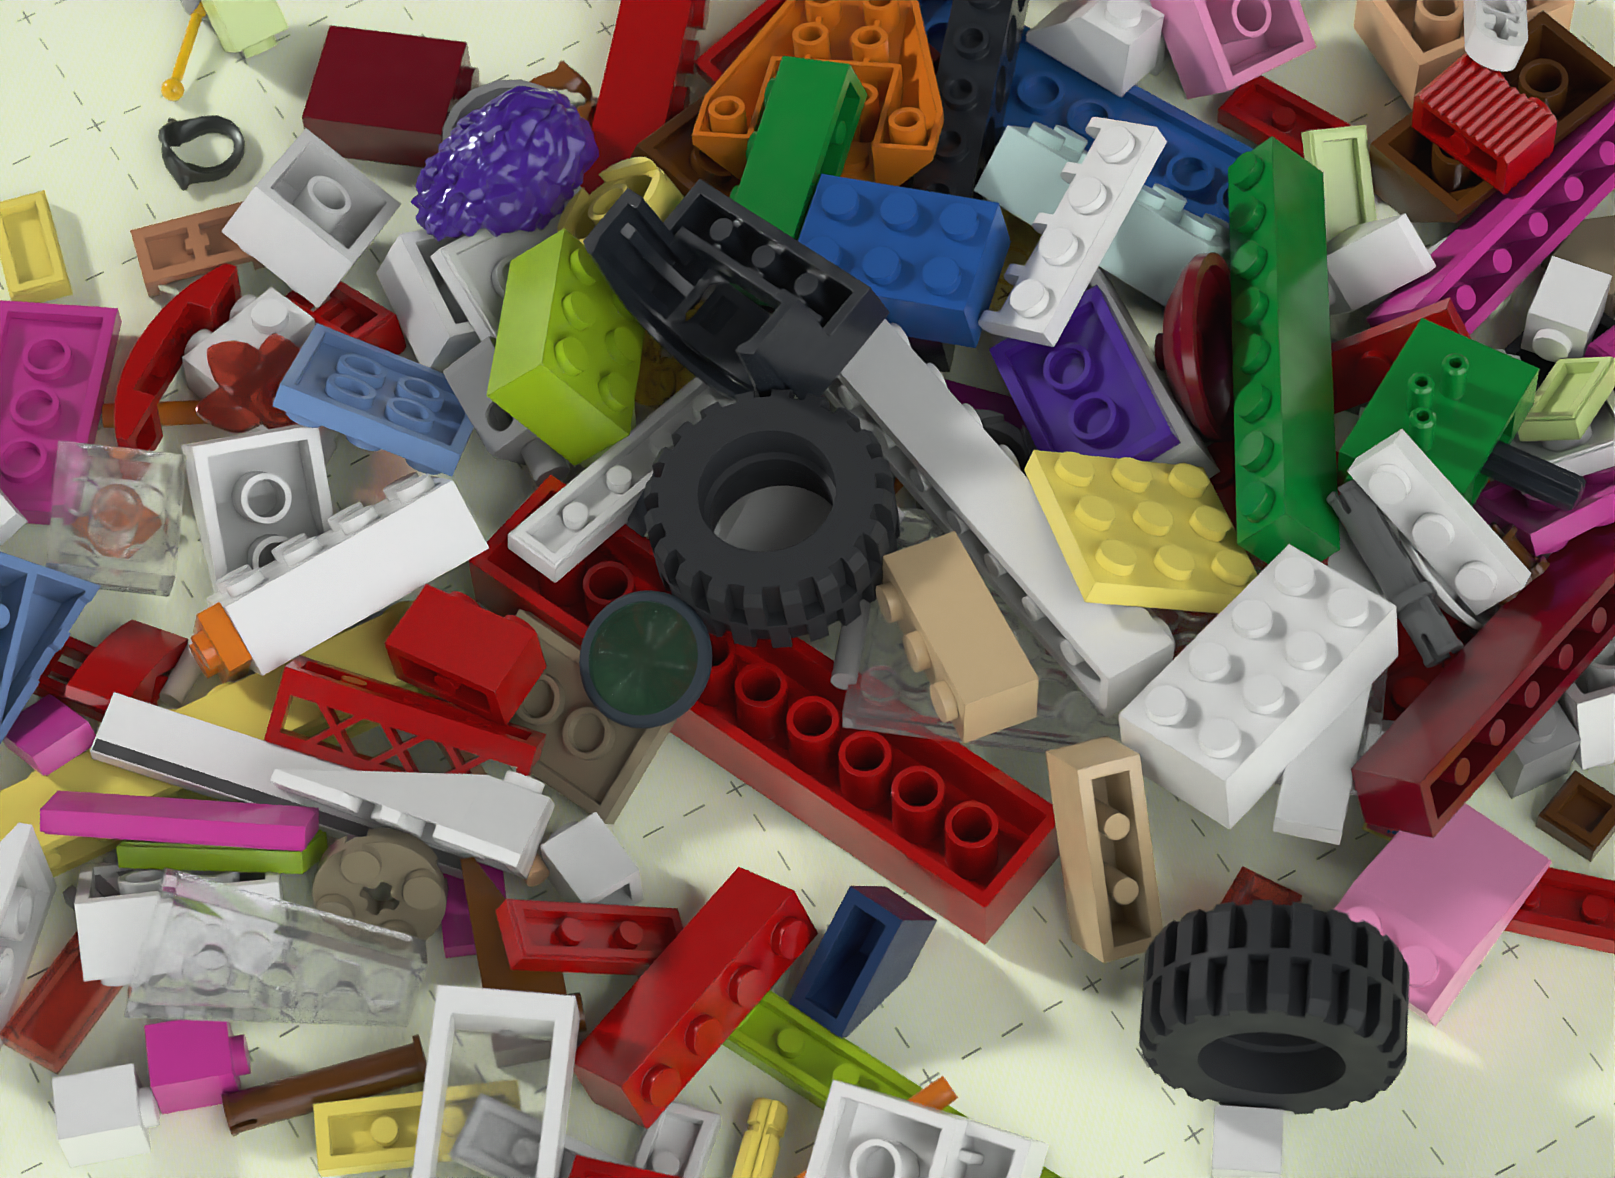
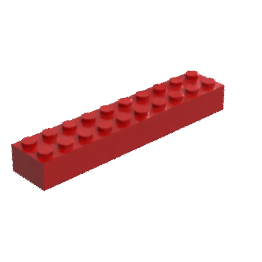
(770, 716)

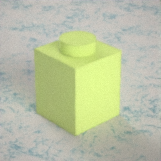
(246, 24)

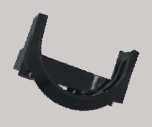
(731, 340)

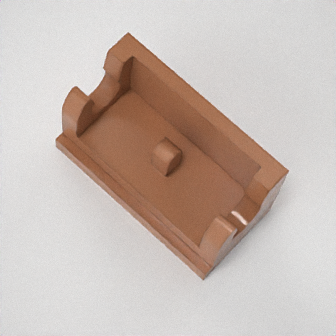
(187, 247)

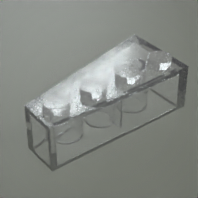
(268, 960)

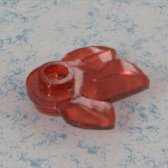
(247, 384)

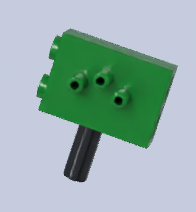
(1462, 412)

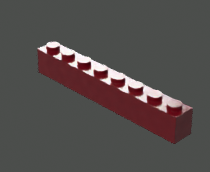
(1492, 691)

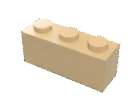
(957, 638)
(1105, 847)

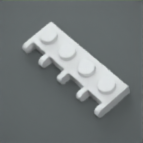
(1077, 232)

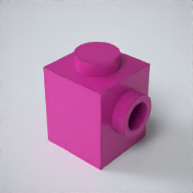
(194, 1063)

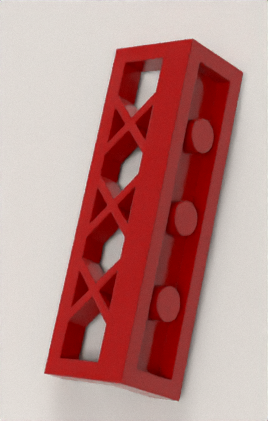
(393, 710)

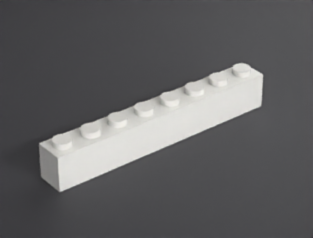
(988, 501)

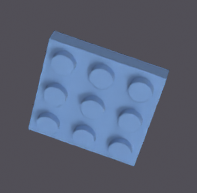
(376, 401)

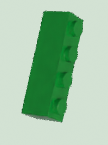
(802, 134)

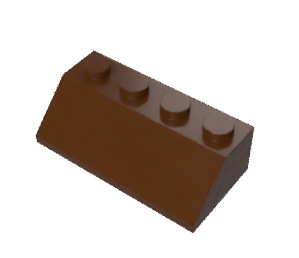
(1433, 185)

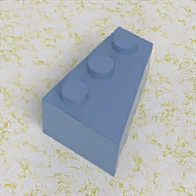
(35, 622)

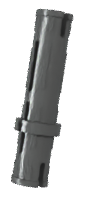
(1395, 574)

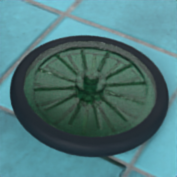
(645, 659)

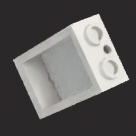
(496, 1084)

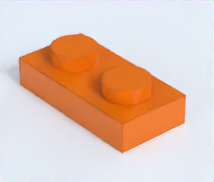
(219, 646)

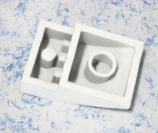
(896, 1138)

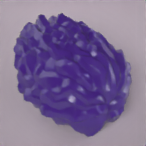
(506, 166)

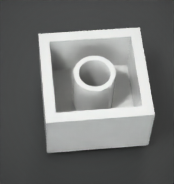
(311, 217)

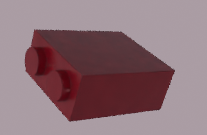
(386, 94)

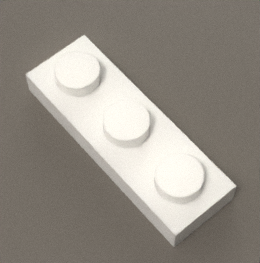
(1439, 522)

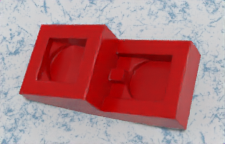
(125, 665)

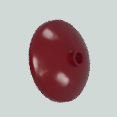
(1199, 346)

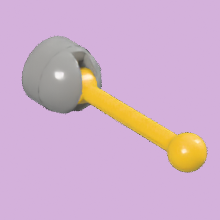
(173, 88)

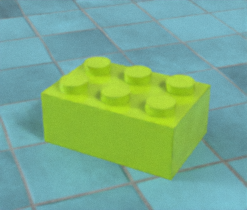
(566, 351)

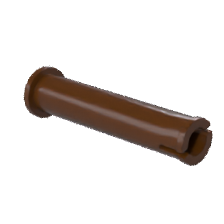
(338, 1082)

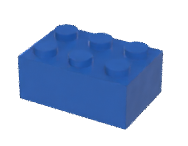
(918, 250)

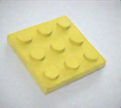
(1141, 531)

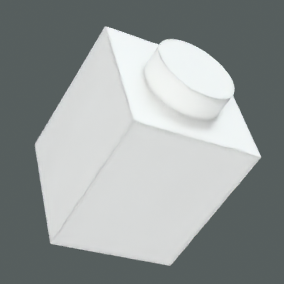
(1565, 310)
(591, 864)
(103, 1115)

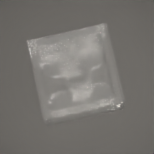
(116, 516)

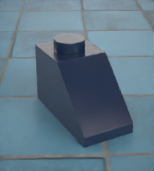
(861, 957)

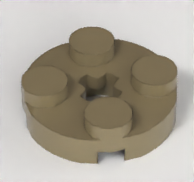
(384, 857)

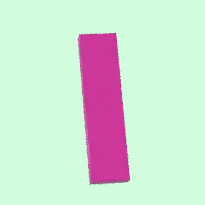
(179, 820)

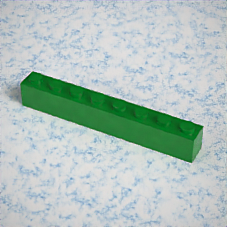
(1281, 355)

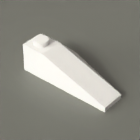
(460, 813)

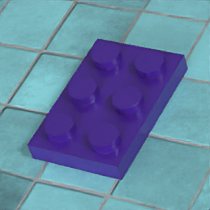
(1086, 389)

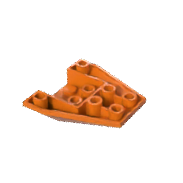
(888, 54)

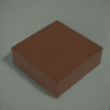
(1580, 816)

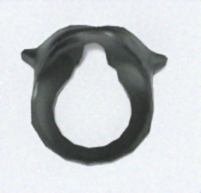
(176, 133)

